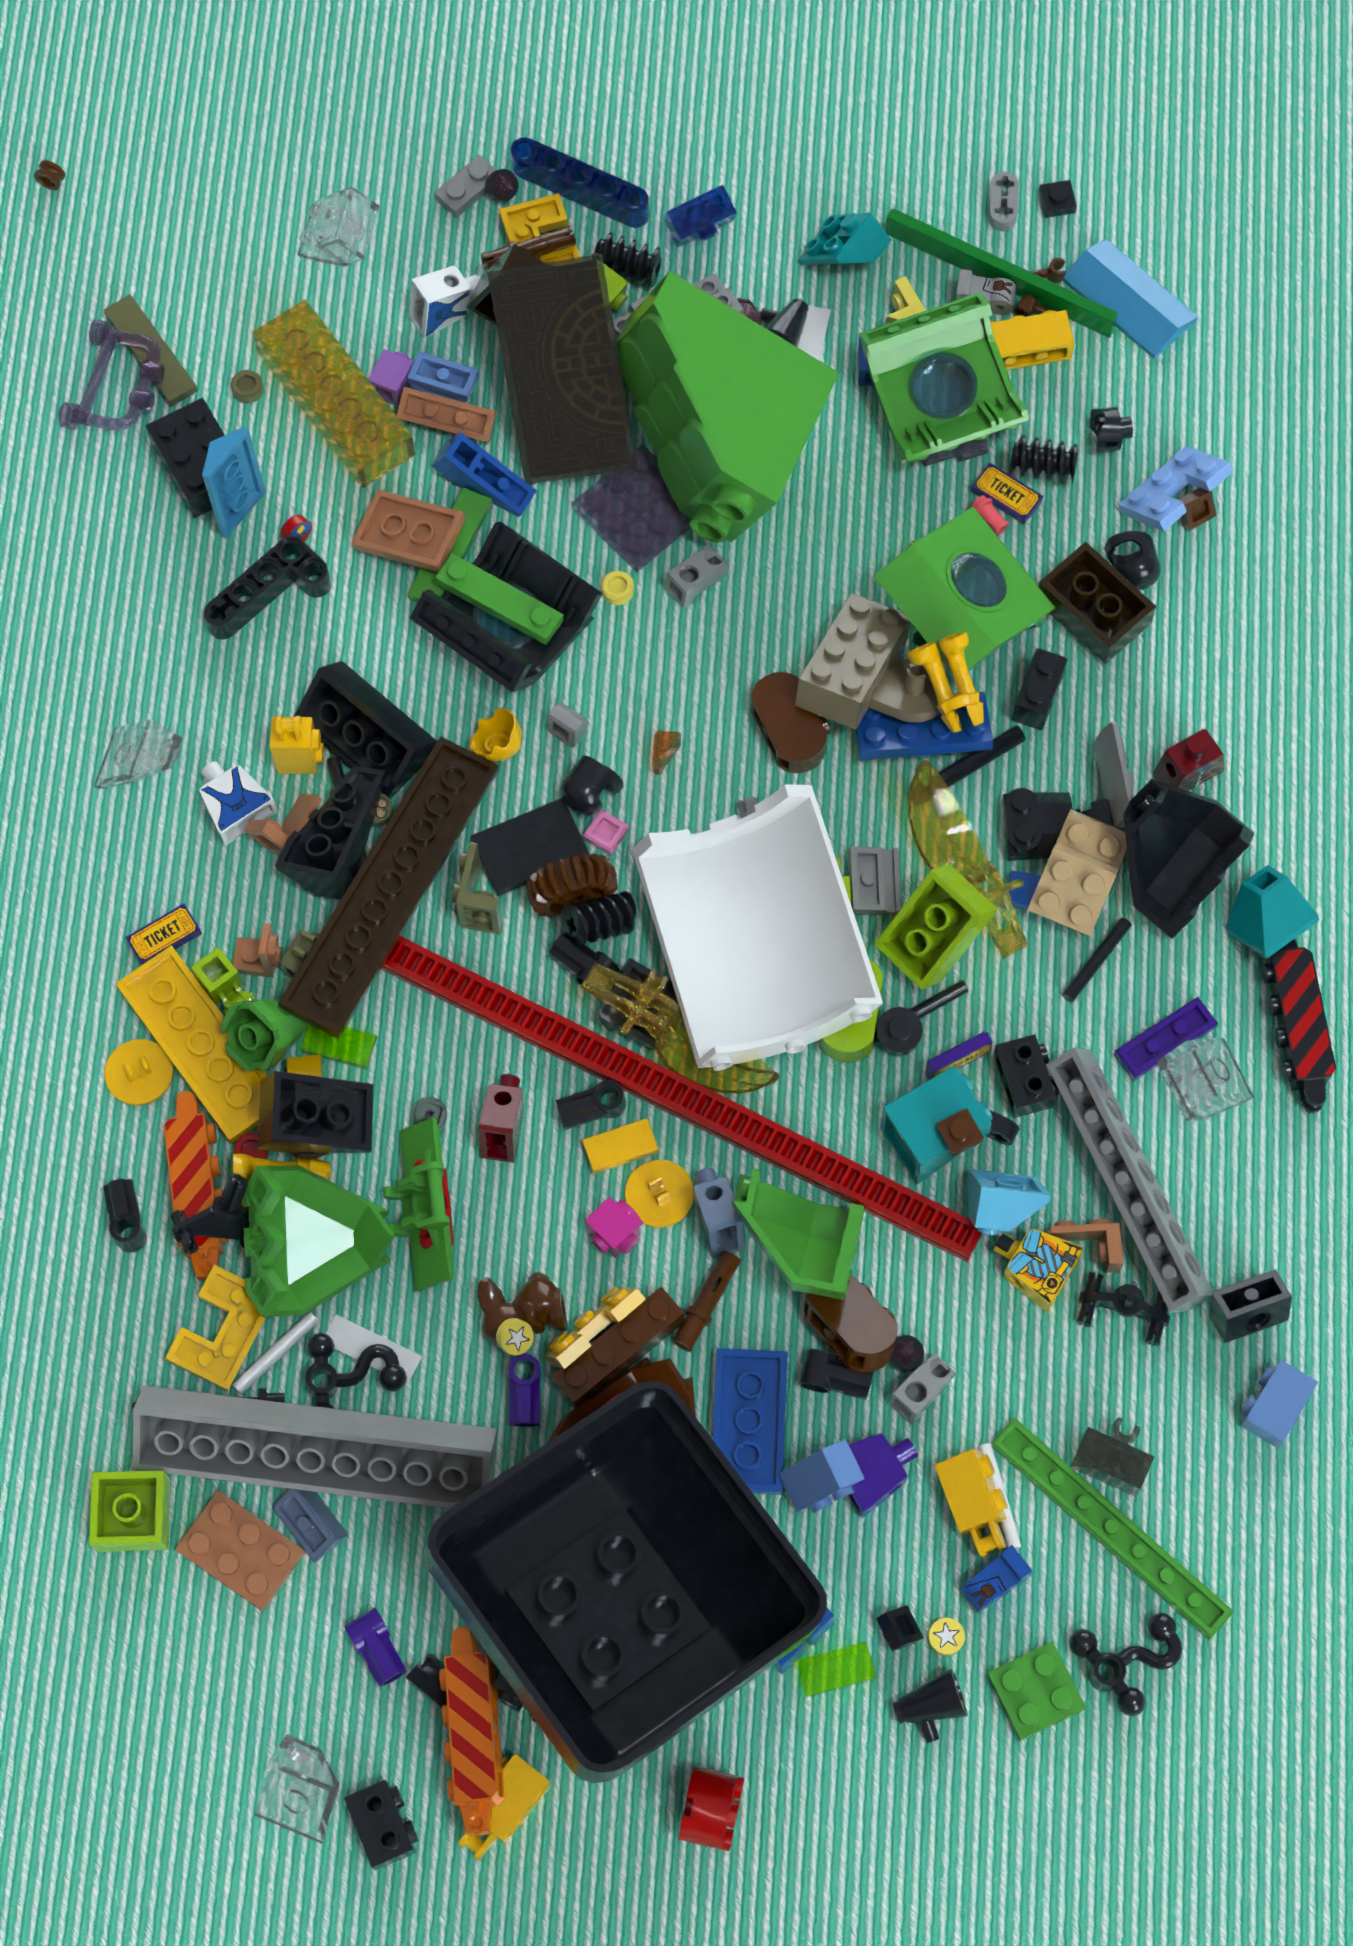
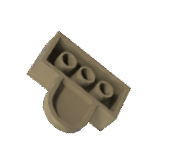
(862, 669)

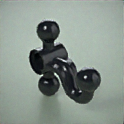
(322, 1346)
(1130, 1699)

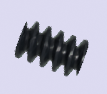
(630, 260)
(1044, 459)
(599, 918)

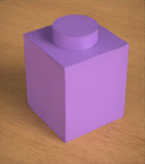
(391, 375)

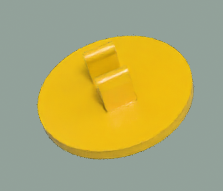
(138, 1072)
(660, 1193)

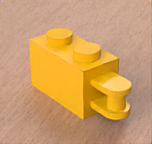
(296, 745)
(974, 1498)
(522, 1792)

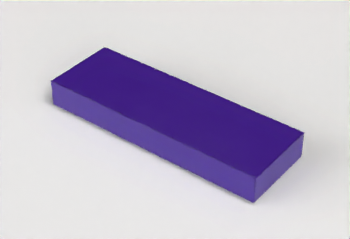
(1185, 1024)

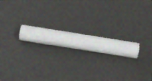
(275, 1352)
(1007, 1526)

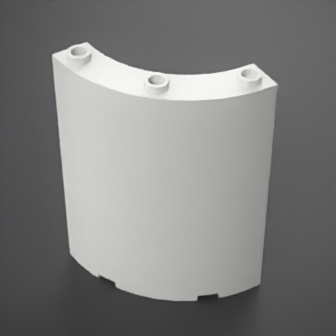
(757, 931)

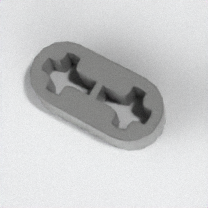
(997, 201)

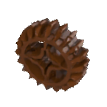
(570, 882)

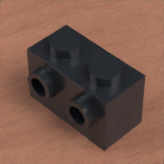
(1025, 1075)
(381, 1824)

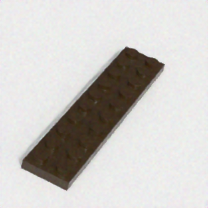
(388, 888)

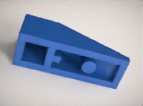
(478, 471)

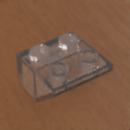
(339, 228)

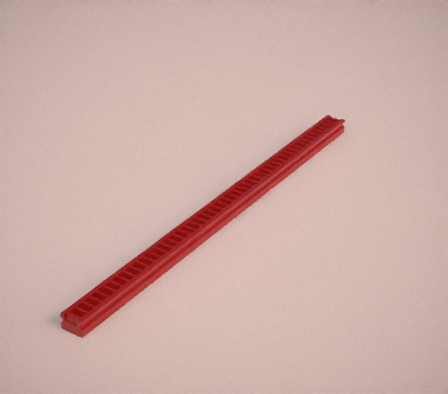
(684, 1099)

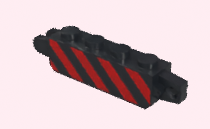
(1301, 1023)

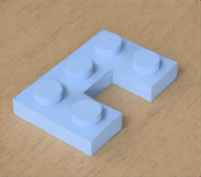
(1153, 499)

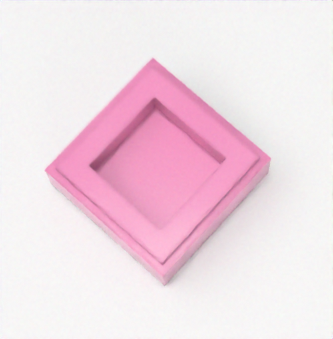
(606, 832)

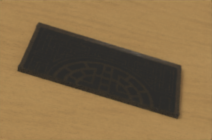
(563, 369)

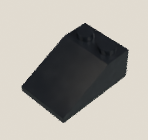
(314, 1114)

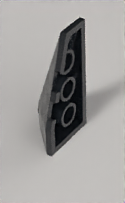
(333, 841)

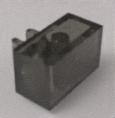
(1113, 1459)

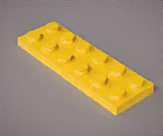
(191, 1036)

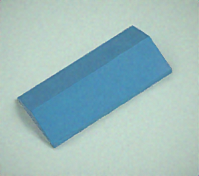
(1143, 306)
(232, 479)

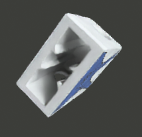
(440, 299)
(234, 800)

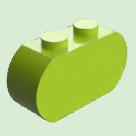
(858, 1038)

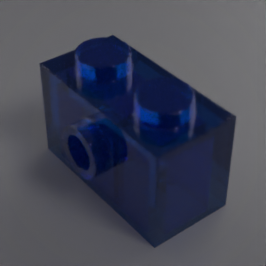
(700, 216)

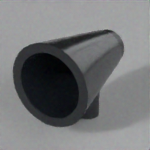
(788, 322)
(932, 1701)

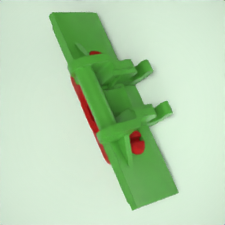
(424, 1205)

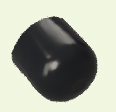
(1138, 568)
(585, 783)

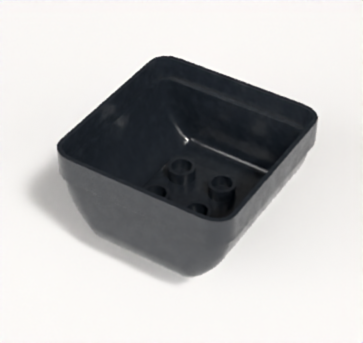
(624, 1580)

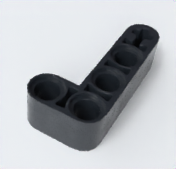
(228, 615)

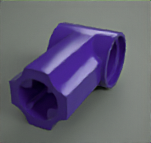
(524, 1394)
(372, 1640)

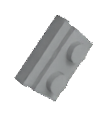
(874, 880)

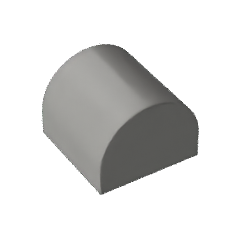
(566, 724)

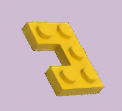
(535, 217)
(615, 1307)
(219, 1360)

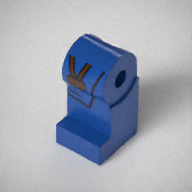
(996, 1579)

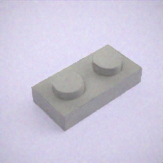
(465, 187)

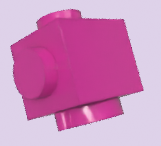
(614, 1227)

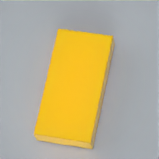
(620, 1146)

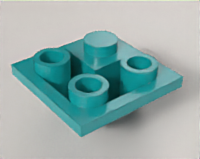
(846, 241)
(1269, 912)

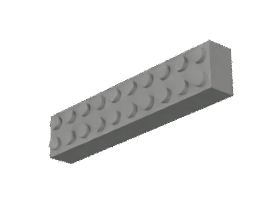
(310, 1447)

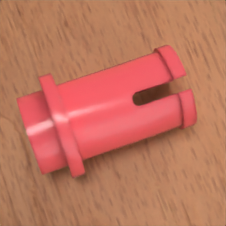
(990, 514)

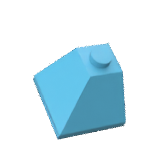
(1002, 1200)

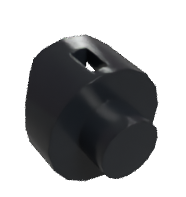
(1110, 428)
(899, 1031)

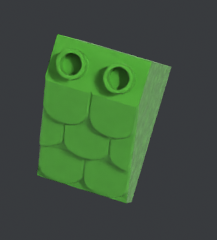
(719, 404)

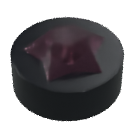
(501, 185)
(907, 1354)

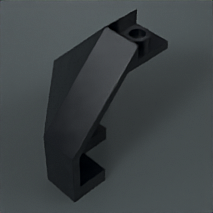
(1178, 851)

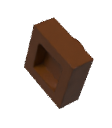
(1199, 508)
(959, 1132)

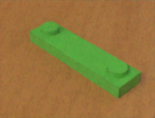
(499, 599)

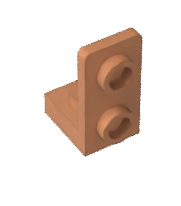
(272, 834)
(258, 956)
(1108, 1249)

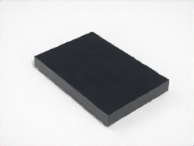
(527, 843)

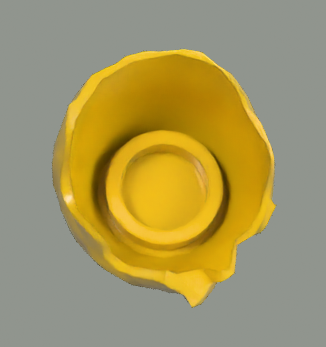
(497, 736)

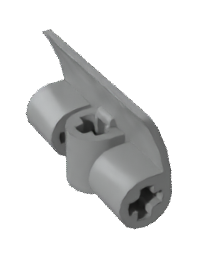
(1114, 773)

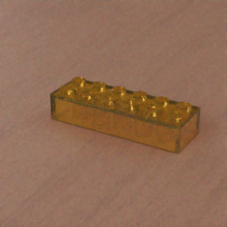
(334, 393)

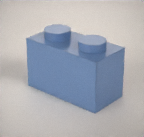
(1278, 1403)
(821, 1476)

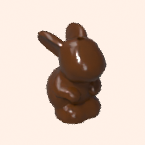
(536, 1303)

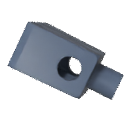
(718, 1219)

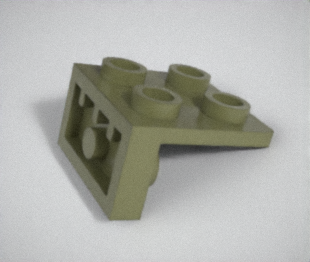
(475, 908)

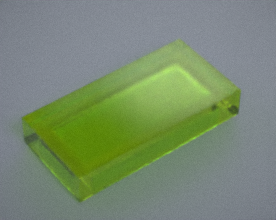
(351, 1048)
(836, 1669)

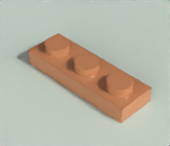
(446, 414)

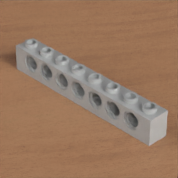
(1130, 1180)

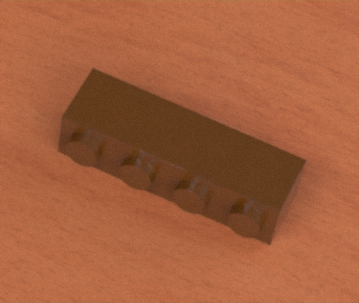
(619, 1348)

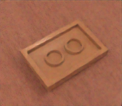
(408, 530)
(240, 1551)

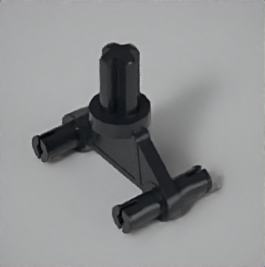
(220, 1220)
(1127, 1302)

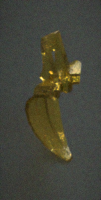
(948, 838)
(670, 1031)

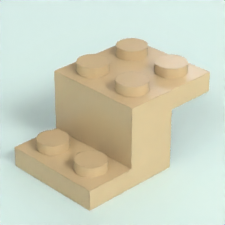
(1079, 872)

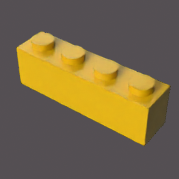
(1034, 339)

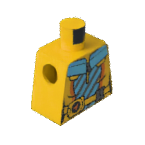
(1038, 1264)

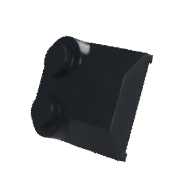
(1033, 822)
(614, 1019)

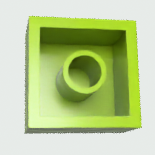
(129, 1511)

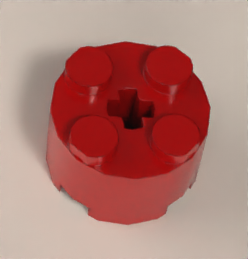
(711, 1808)

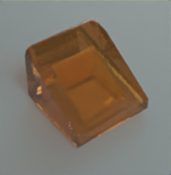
(664, 748)

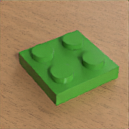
(1036, 1691)

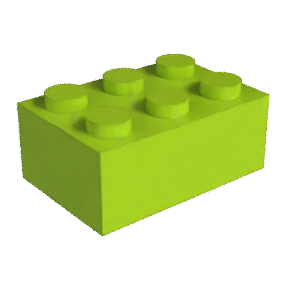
(935, 926)

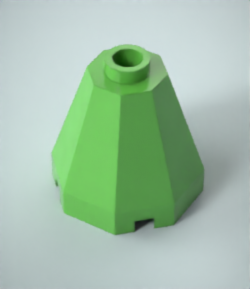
(260, 1033)

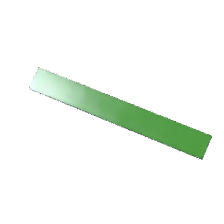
(1112, 1528)

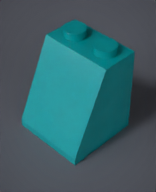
(912, 1121)

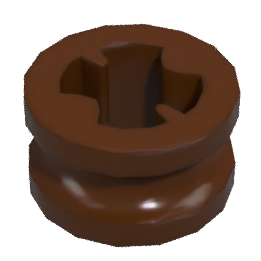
(49, 175)

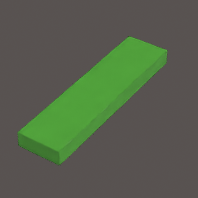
(475, 508)

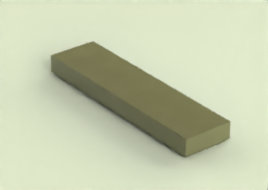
(129, 317)

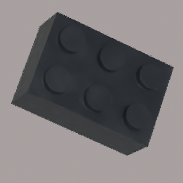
(182, 446)

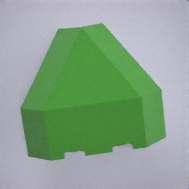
(308, 1239)
(803, 1239)

